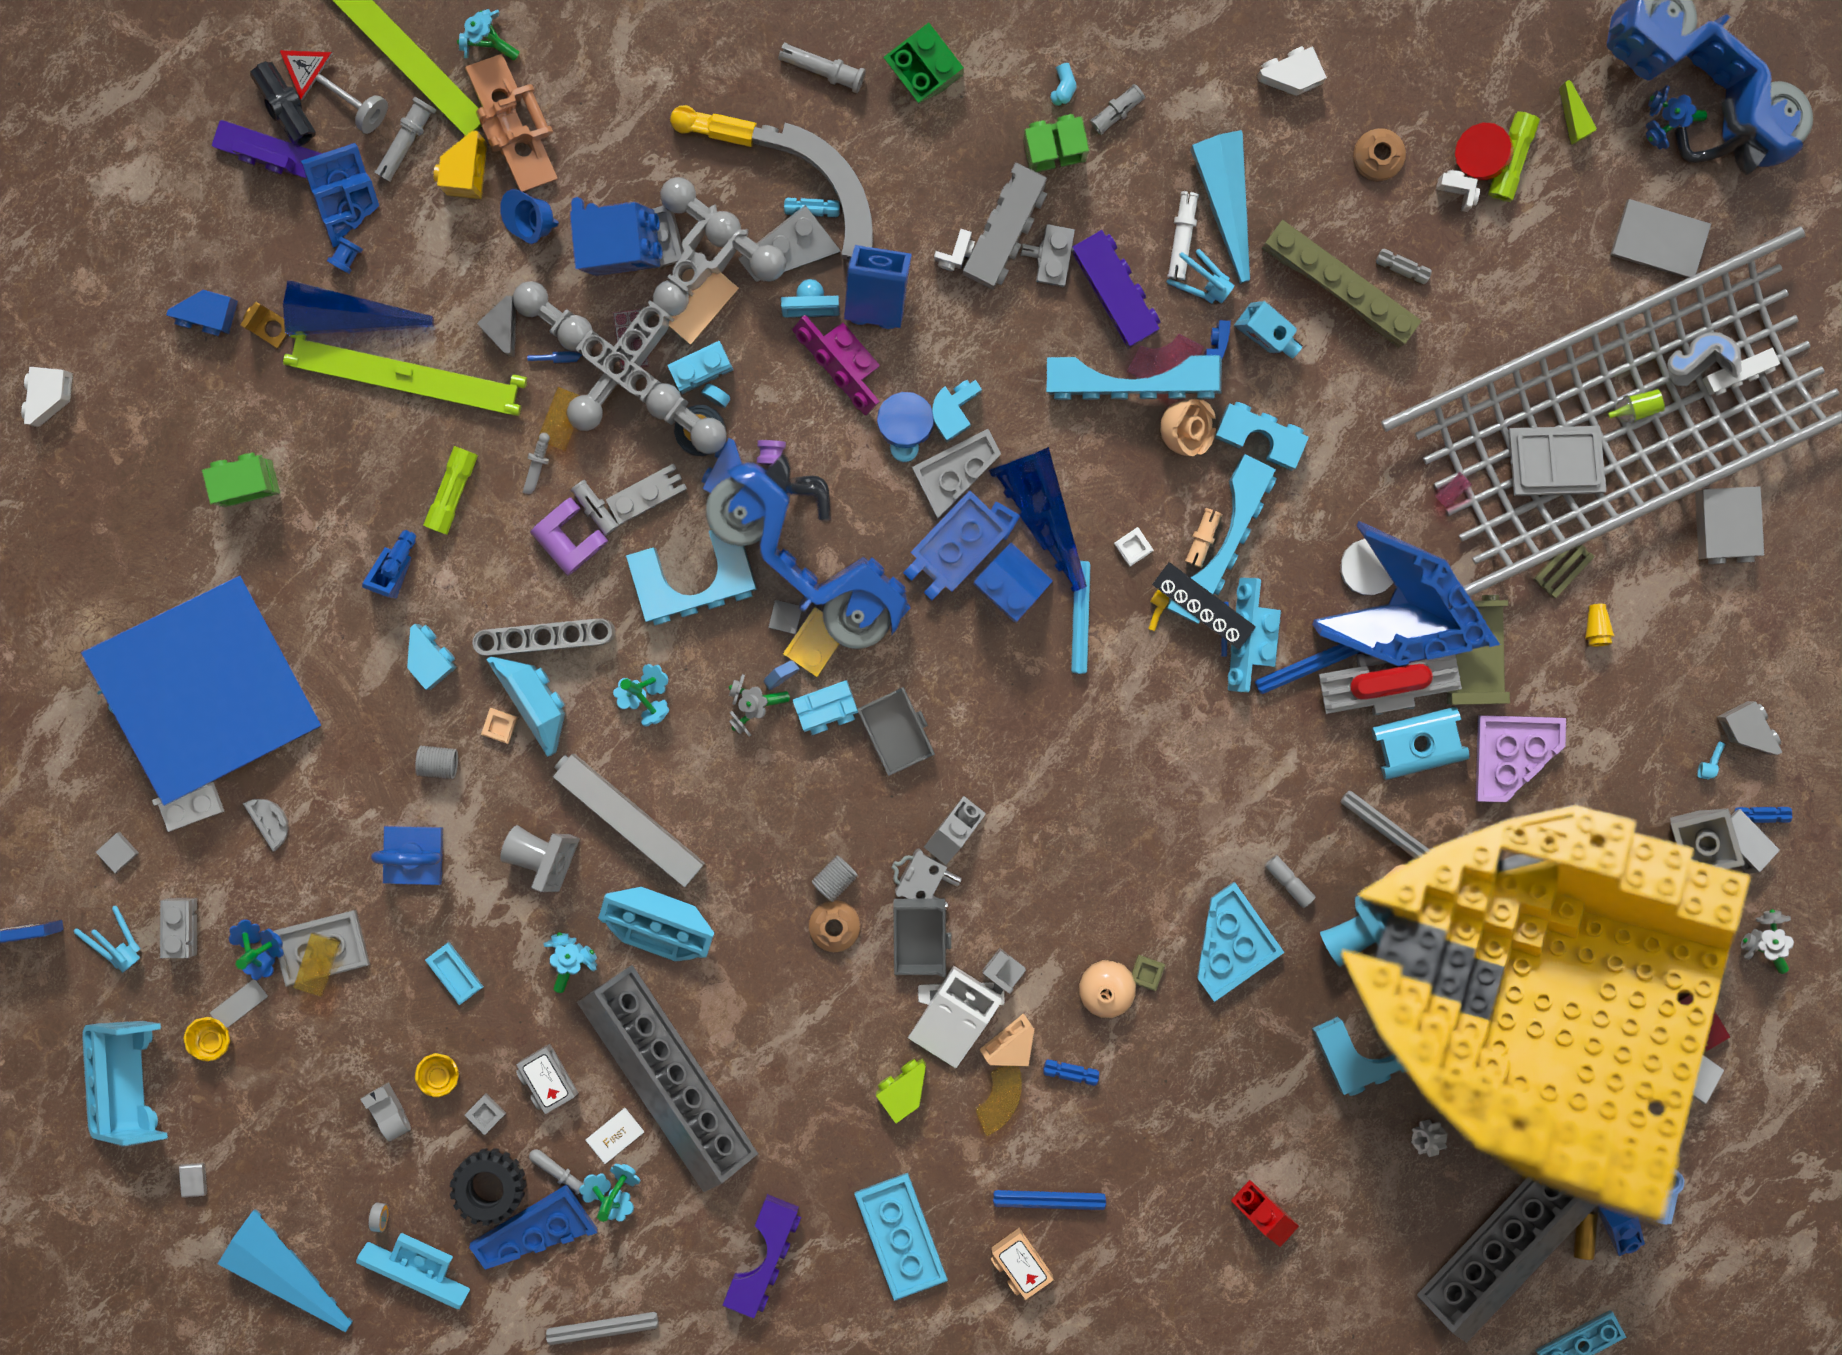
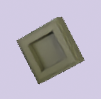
(1147, 972)

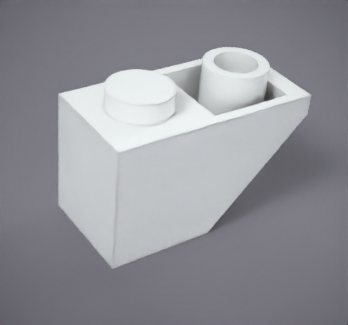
(1294, 74)
(46, 394)

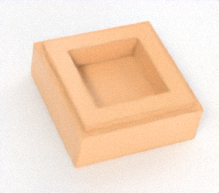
(499, 725)

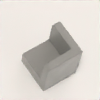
(1004, 970)

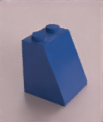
(877, 286)
(1012, 582)

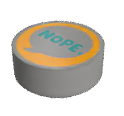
(378, 1217)

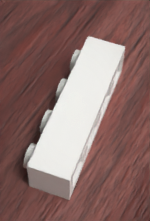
(1751, 368)

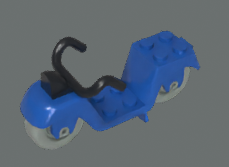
(1761, 117)
(752, 507)

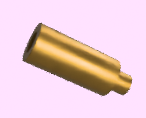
(1586, 1237)

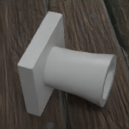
(547, 859)

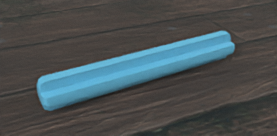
(1081, 624)

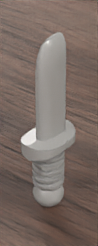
(538, 460)

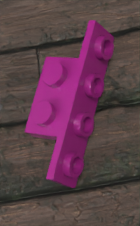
(843, 359)

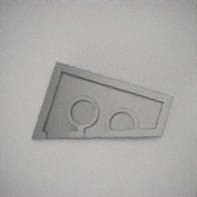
(800, 240)
(955, 470)

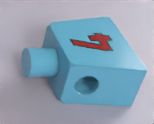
(1259, 323)

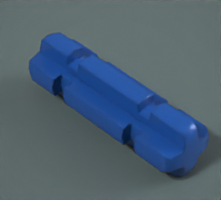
(398, 554)
(1767, 814)
(1071, 1072)

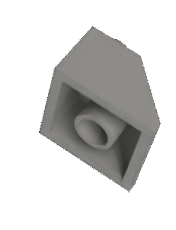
(1710, 836)

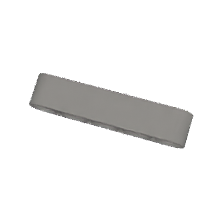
(530, 637)

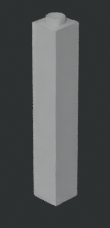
(628, 819)

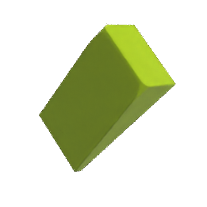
(1576, 115)

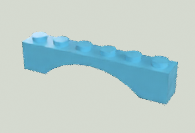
(1194, 376)
(1247, 488)

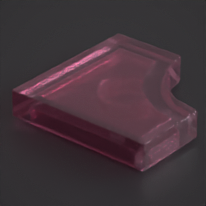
(1160, 360)

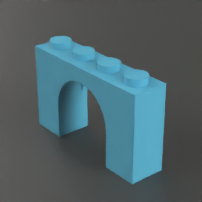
(661, 601)
(1347, 1066)

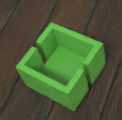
(1069, 141)
(240, 481)

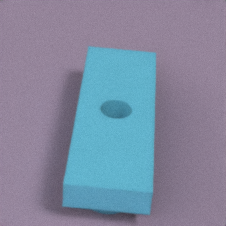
(1596, 1333)

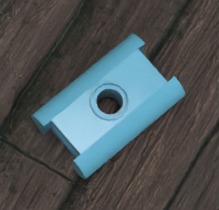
(1441, 749)

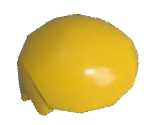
(207, 1039)
(436, 1075)

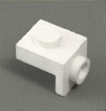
(1455, 182)
(963, 249)

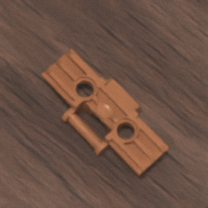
(504, 126)

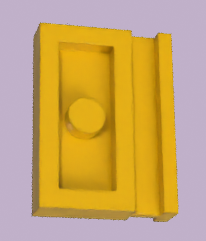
(812, 644)

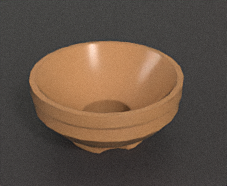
(1369, 164)
(834, 910)

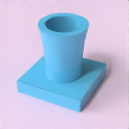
(1354, 934)

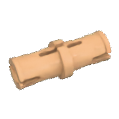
(1203, 537)

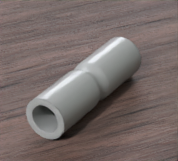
(1292, 884)

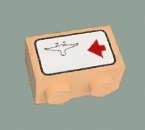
(1021, 1263)

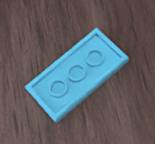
(901, 1236)

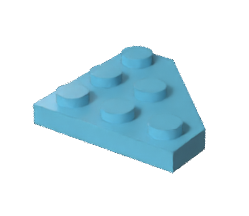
(1233, 943)

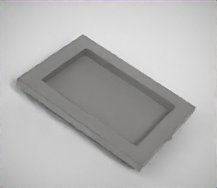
(1557, 460)

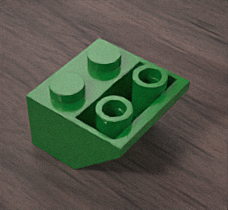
(924, 64)

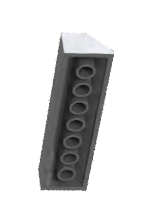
(668, 1078)
(1502, 1256)

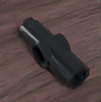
(282, 103)

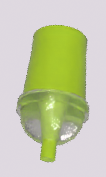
(1638, 406)

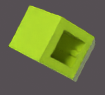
(903, 1093)

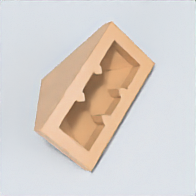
(1011, 1045)

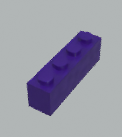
(1115, 288)

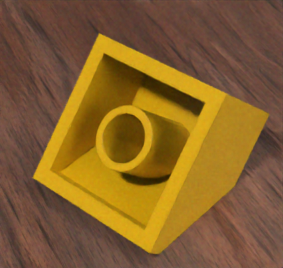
(463, 167)

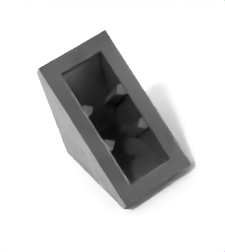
(501, 325)

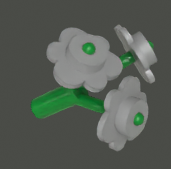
(752, 703)
(1773, 943)

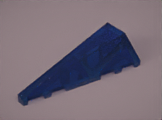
(320, 310)
(1036, 491)

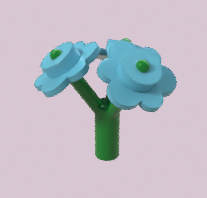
(481, 26)
(631, 693)
(568, 958)
(617, 1204)

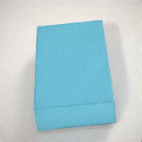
(454, 973)

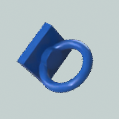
(411, 855)

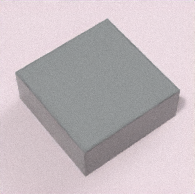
(117, 852)
(485, 1114)

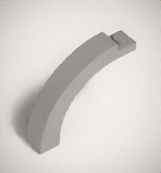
(835, 169)

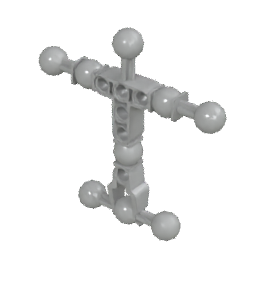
(669, 300)

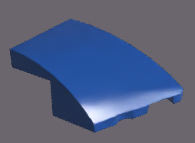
(340, 190)

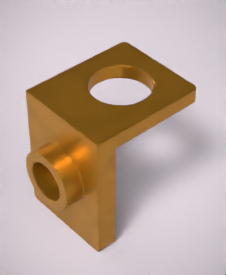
(256, 320)

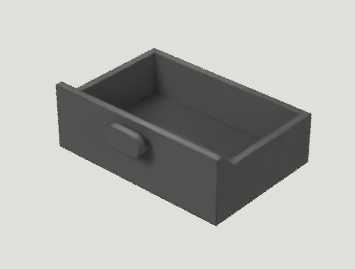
(896, 731)
(920, 937)

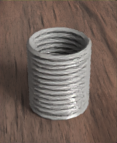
(436, 762)
(834, 878)

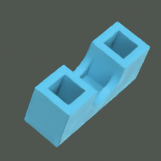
(1285, 442)

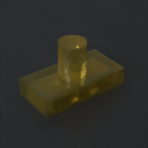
(556, 421)
(316, 964)

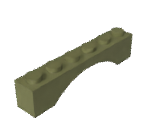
(1366, 300)

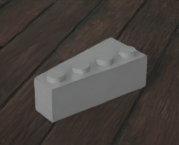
(1005, 227)

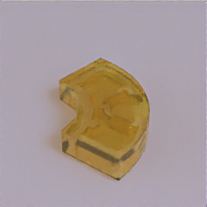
(1002, 1100)

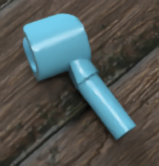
(1710, 770)

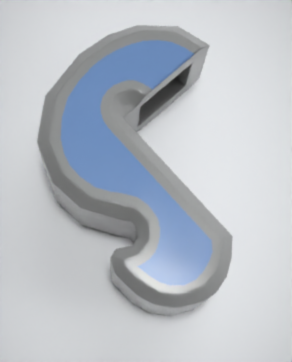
(1702, 354)

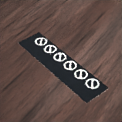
(1204, 605)

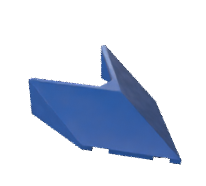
(1425, 616)

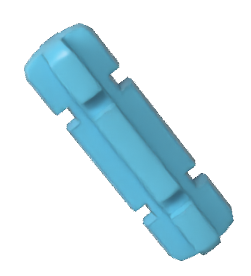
(816, 206)

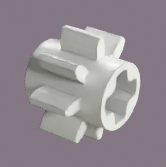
(1429, 1138)

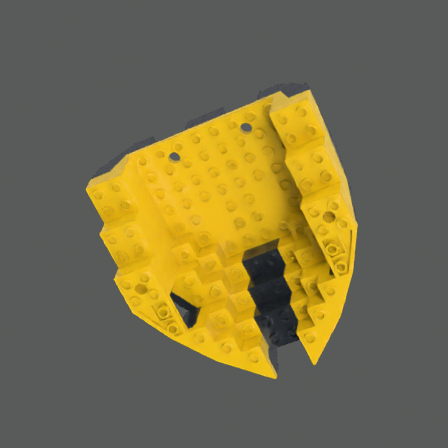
(1548, 992)

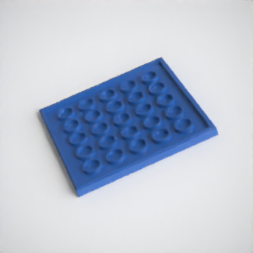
(201, 690)

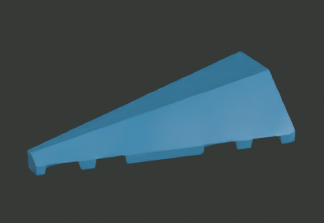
(267, 1262)

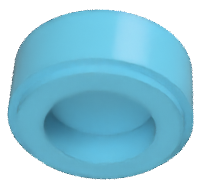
(716, 395)
(904, 454)

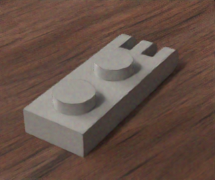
(645, 495)

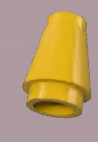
(1599, 628)

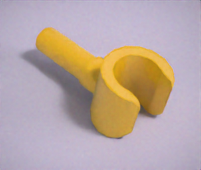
(1161, 602)

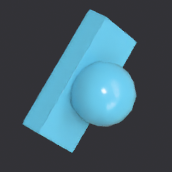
(810, 302)

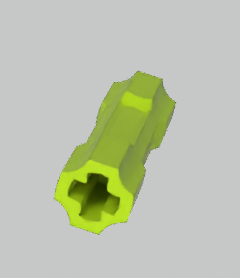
(1522, 134)
(444, 506)

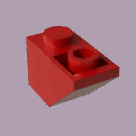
(1265, 1213)

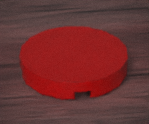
(1484, 151)

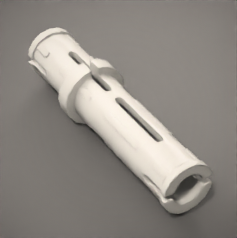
(1183, 234)

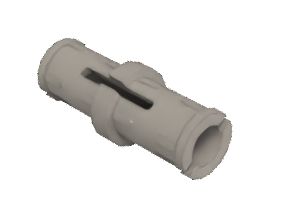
(1117, 109)
(606, 523)

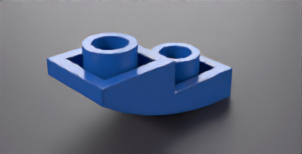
(1219, 338)

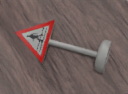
(306, 69)

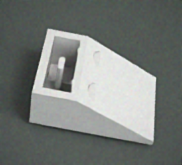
(955, 1017)

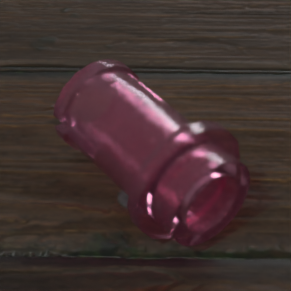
(1453, 490)

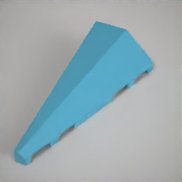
(1223, 175)

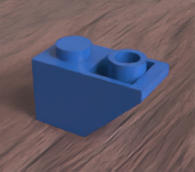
(207, 310)
(727, 457)
(1622, 1229)

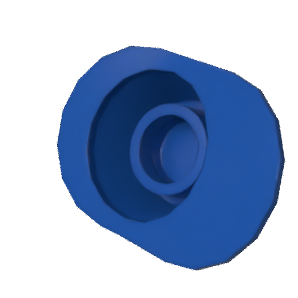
(526, 216)

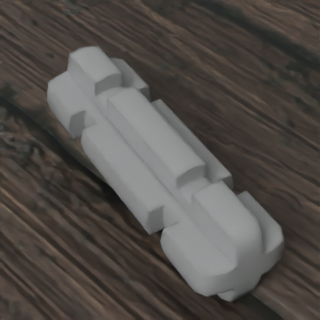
(1403, 266)

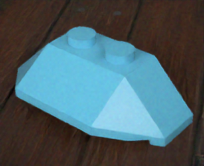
(533, 699)
(657, 923)

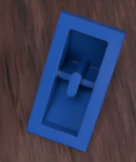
(383, 585)

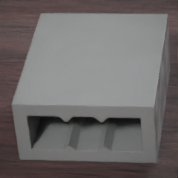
(1729, 524)

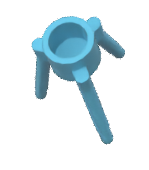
(1217, 286)
(120, 957)

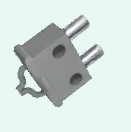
(918, 878)

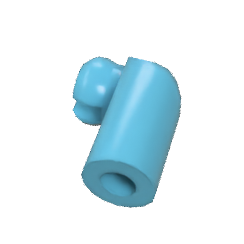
(1066, 87)

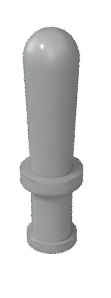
(548, 1165)

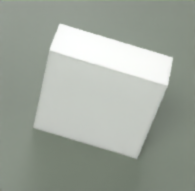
(1133, 546)

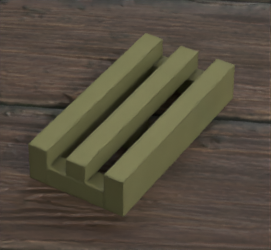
(1580, 550)

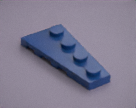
(543, 1224)

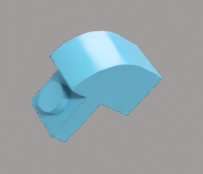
(947, 412)

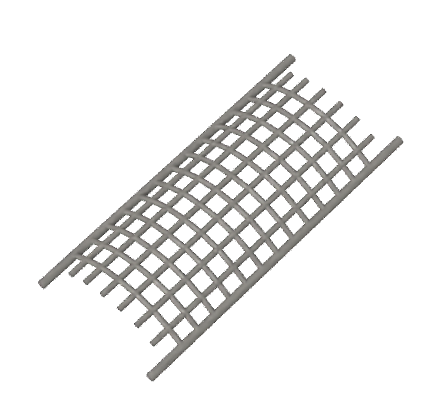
(1592, 331)

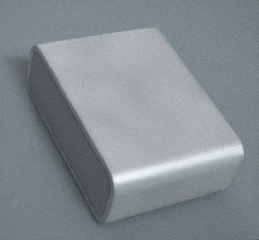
(193, 1180)

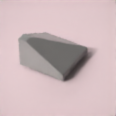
(785, 617)

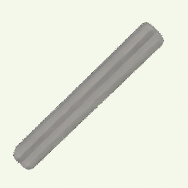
(1384, 825)
(602, 1328)

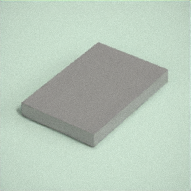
(1660, 239)
(341, 927)

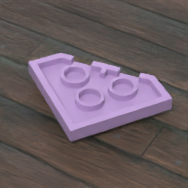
(1513, 752)

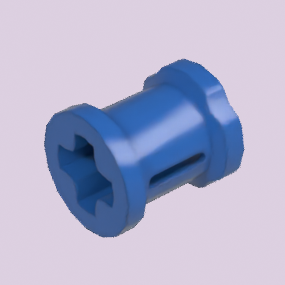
(344, 255)

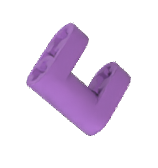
(559, 546)

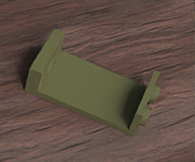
(1483, 668)

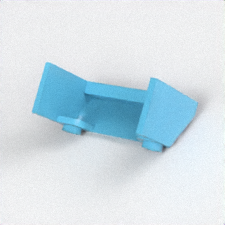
(116, 1082)

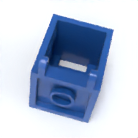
(614, 237)

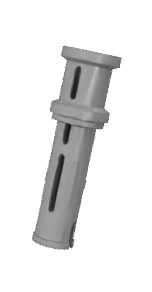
(835, 71)
(411, 127)

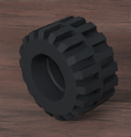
(476, 1207)

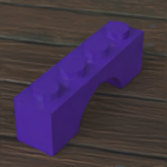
(748, 1288)

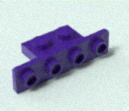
(261, 148)

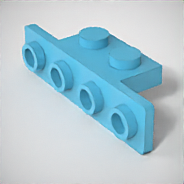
(1261, 644)
(416, 1267)

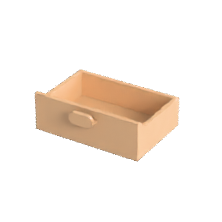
(702, 305)

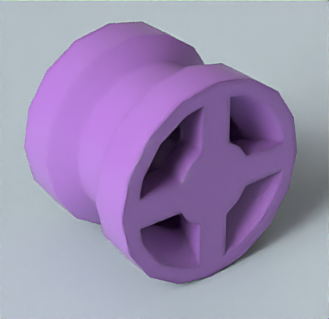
(769, 451)

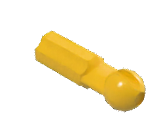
(716, 126)

